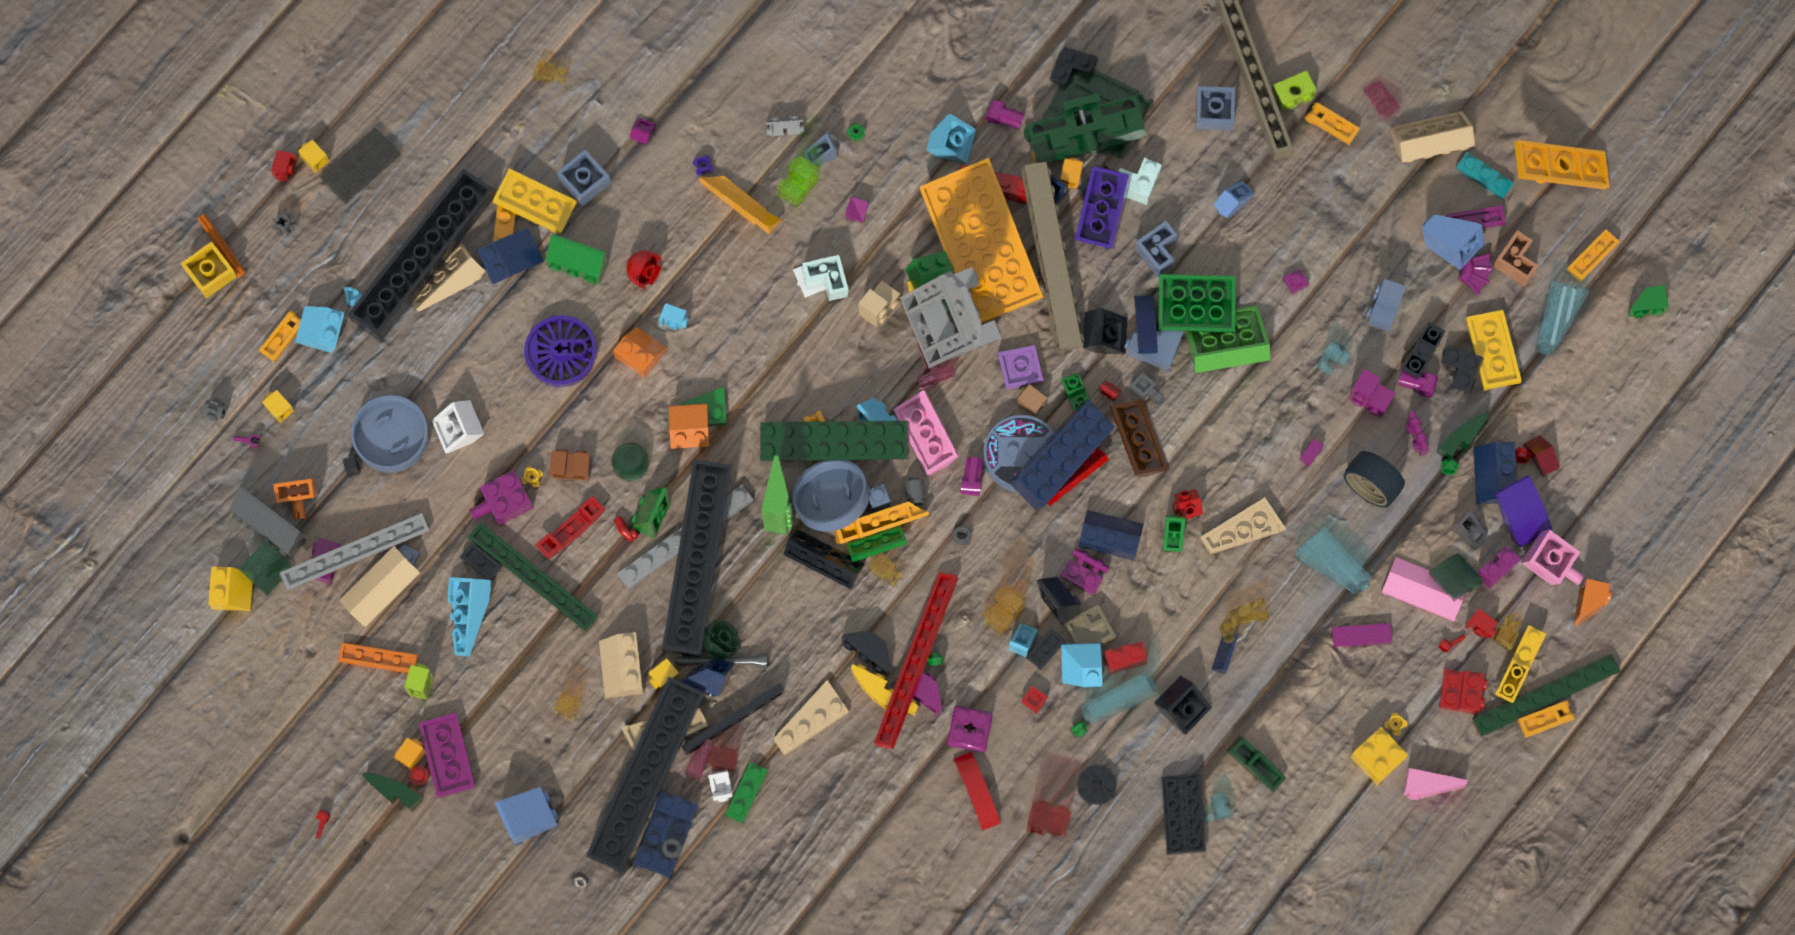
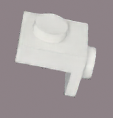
(720, 785)

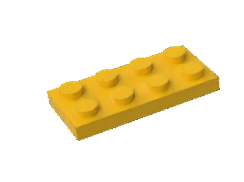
(534, 201)
(1493, 342)

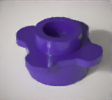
(703, 160)

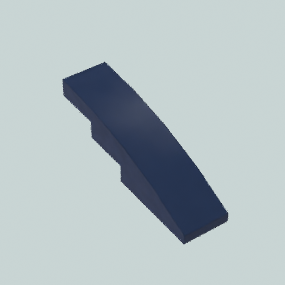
(1145, 324)

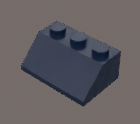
(1493, 470)
(1111, 535)

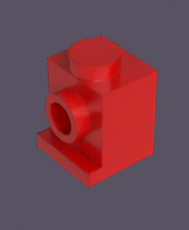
(283, 165)
(1482, 624)

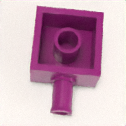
(503, 499)

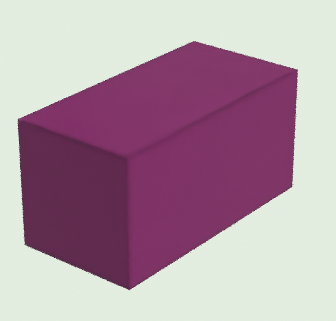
(1311, 452)

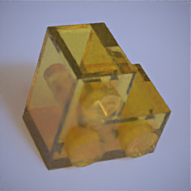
(1005, 610)

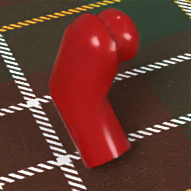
(623, 530)

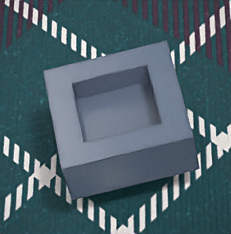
(411, 554)

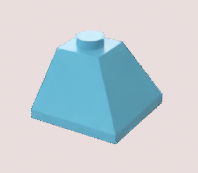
(952, 140)
(1082, 664)

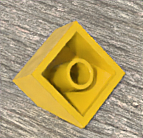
(229, 589)

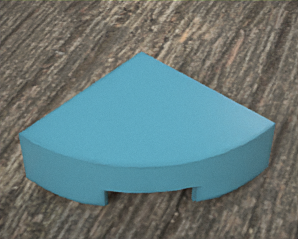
(352, 296)

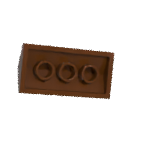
(1139, 438)

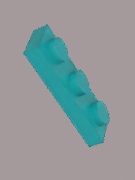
(1484, 175)

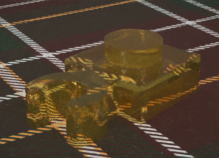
(547, 72)
(884, 568)
(1506, 633)

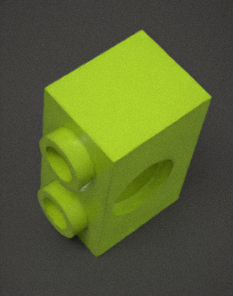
(1299, 82)
(419, 681)

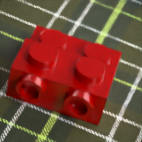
(1462, 691)

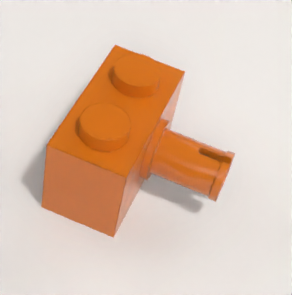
(296, 493)

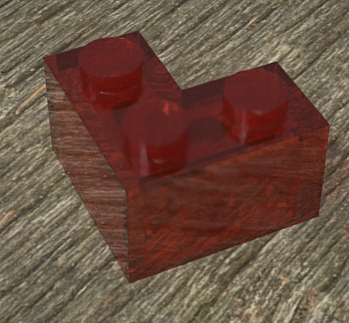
(1048, 819)

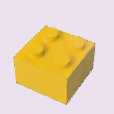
(208, 270)
(1379, 756)

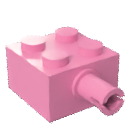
(1552, 559)

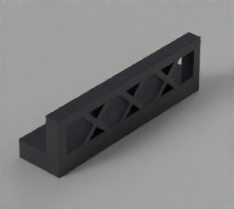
(821, 560)

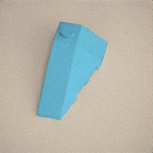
(469, 604)

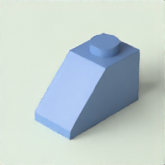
(1233, 199)

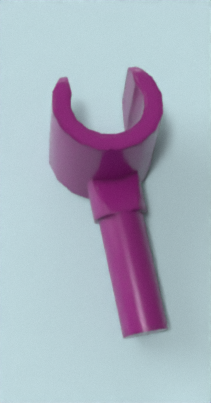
(247, 440)

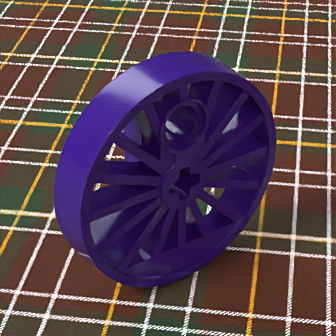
(551, 353)

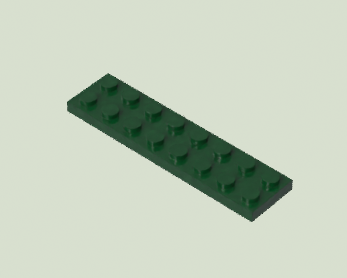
(835, 440)

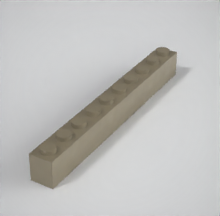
(1254, 78)
(1051, 257)

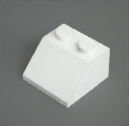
(457, 426)

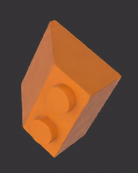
(639, 351)
(689, 426)
(1591, 600)

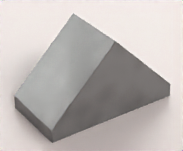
(1470, 529)

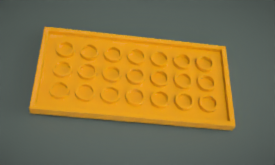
(982, 235)

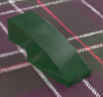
(1462, 436)
(1256, 763)
(393, 790)

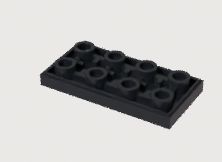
(1183, 814)

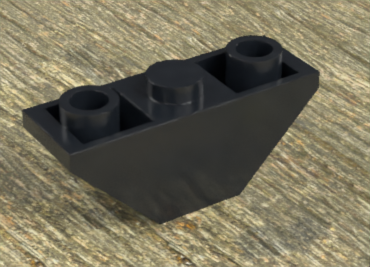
(1423, 350)
(870, 649)

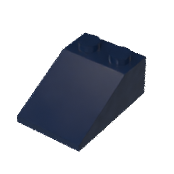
(510, 255)

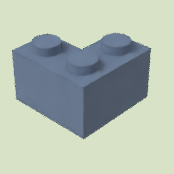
(1153, 248)
(1387, 302)

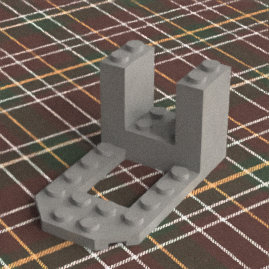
(932, 325)

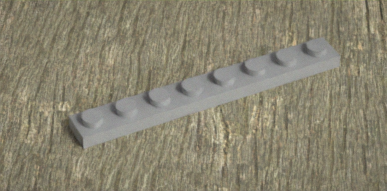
(668, 548)
(354, 552)

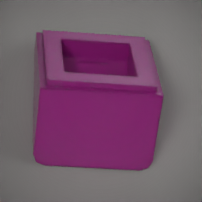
(642, 130)

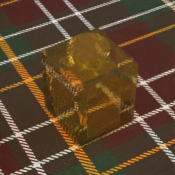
(567, 706)

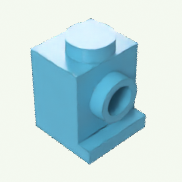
(673, 317)

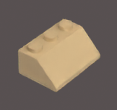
(621, 665)

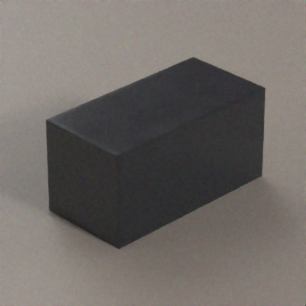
(351, 466)

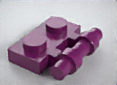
(1419, 438)
(1082, 577)

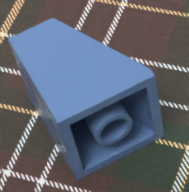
(1453, 239)
(527, 814)

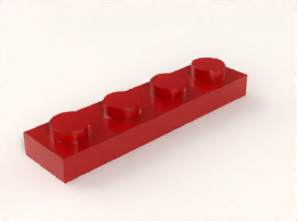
(1091, 464)

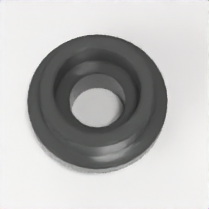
(962, 529)
(672, 842)

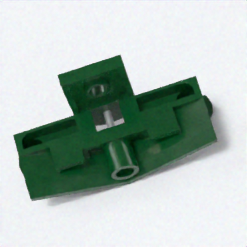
(1111, 126)

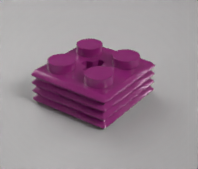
(975, 740)

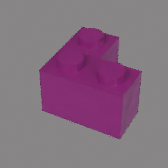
(1370, 394)

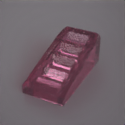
(1384, 113)
(698, 764)

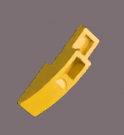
(1520, 664)
(876, 686)

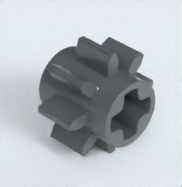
(288, 224)
(215, 409)

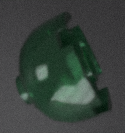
(630, 461)
(721, 640)

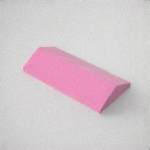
(927, 433)
(1418, 588)

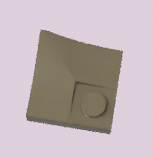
(1091, 627)

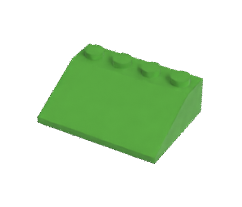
(1231, 349)
(776, 507)

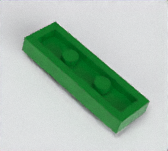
(876, 543)
(746, 792)

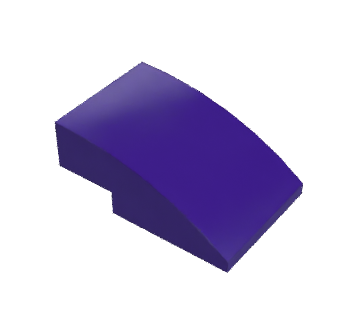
(1523, 511)

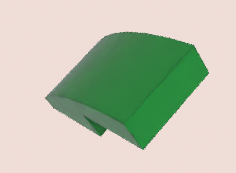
(1074, 390)

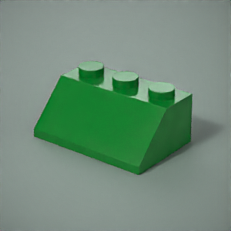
(576, 259)

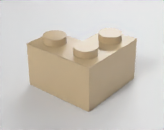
(878, 304)

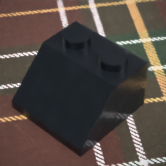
(1104, 332)
(1059, 599)
(1183, 704)

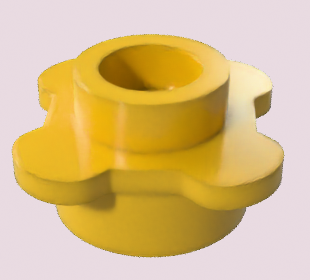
(529, 471)
(1399, 720)

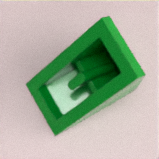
(1173, 533)

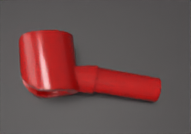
(1445, 645)
(324, 817)

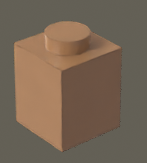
(1031, 400)

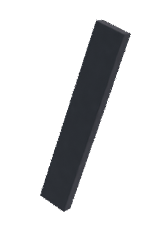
(733, 719)

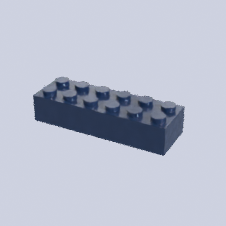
(1062, 454)

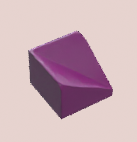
(857, 209)

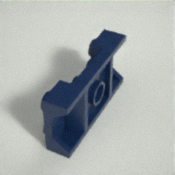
(670, 820)

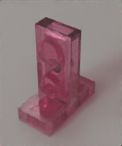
(934, 376)

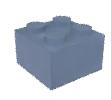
(1215, 108)
(583, 178)

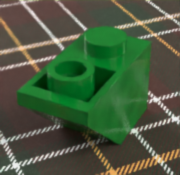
(1651, 301)

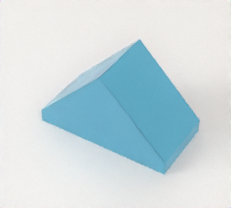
(1022, 639)

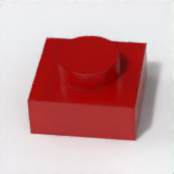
(1034, 699)

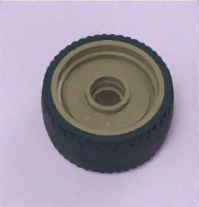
(1374, 479)

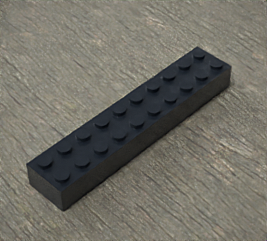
(421, 255)
(696, 558)
(645, 775)

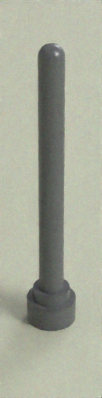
(760, 660)

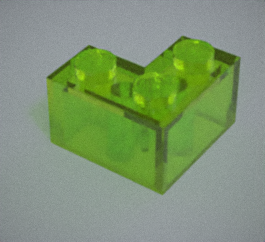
(801, 180)

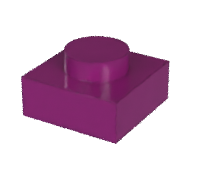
(1296, 281)

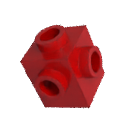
(1187, 504)

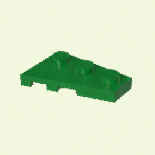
(715, 405)

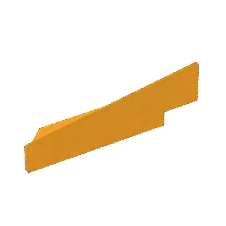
(741, 202)
(879, 521)

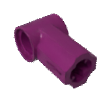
(999, 113)
(1424, 385)
(971, 481)

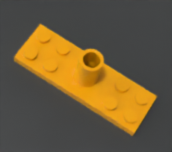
(1561, 164)

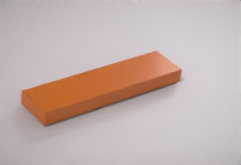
(376, 657)

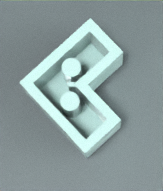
(1143, 182)
(827, 272)

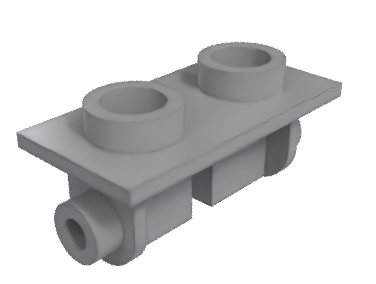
(792, 124)

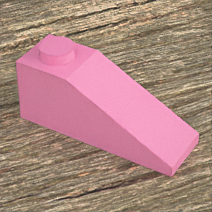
(1426, 784)

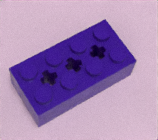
(1091, 210)

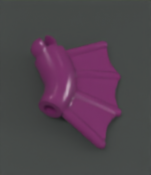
(1476, 272)

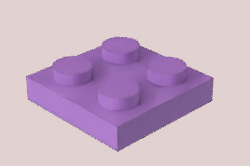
(1020, 367)

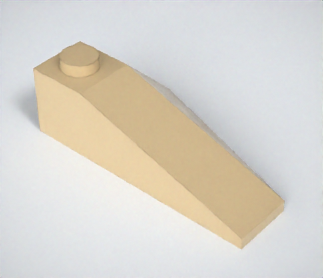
(459, 272)

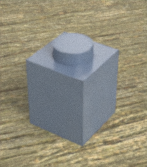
(879, 499)

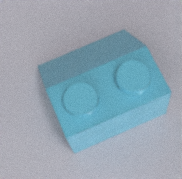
(319, 328)
(873, 411)

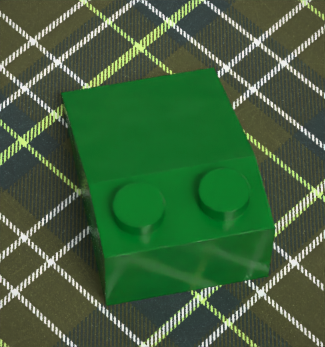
(927, 268)
(652, 512)

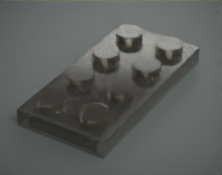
(360, 165)

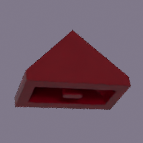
(1542, 455)

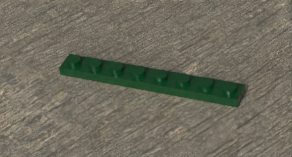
(533, 577)
(1546, 695)

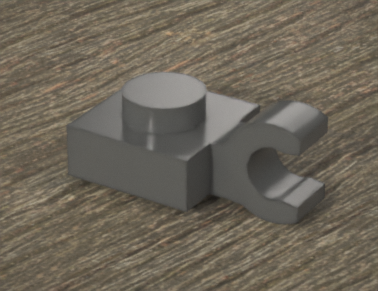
(1146, 387)

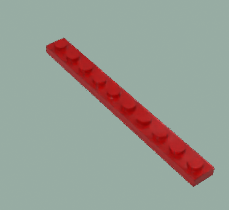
(916, 660)

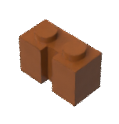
(570, 465)

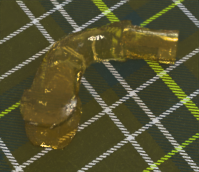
(1242, 615)

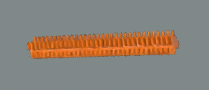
(222, 246)

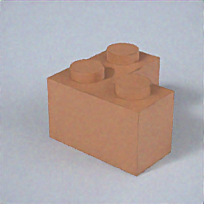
(1514, 263)

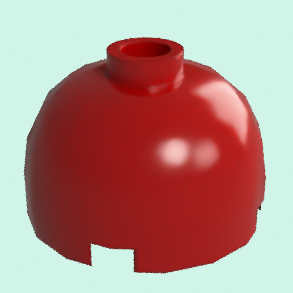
(643, 268)

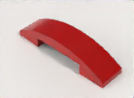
(571, 528)
(977, 791)

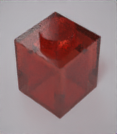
(723, 759)

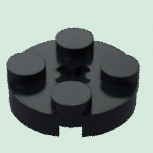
(1108, 785)

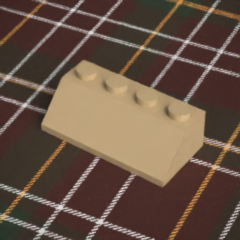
(1433, 136)

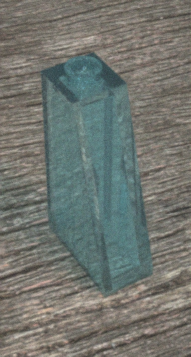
(1559, 312)
(1333, 561)
(1120, 698)

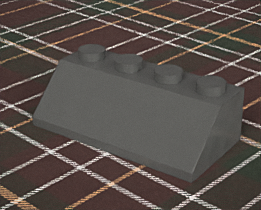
(266, 523)

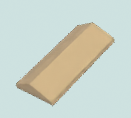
(379, 586)

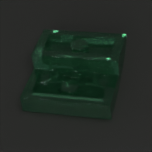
(264, 568)
(1455, 576)

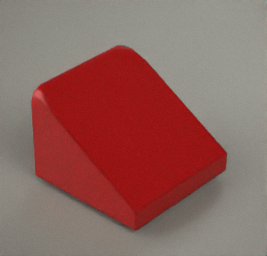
(1110, 391)

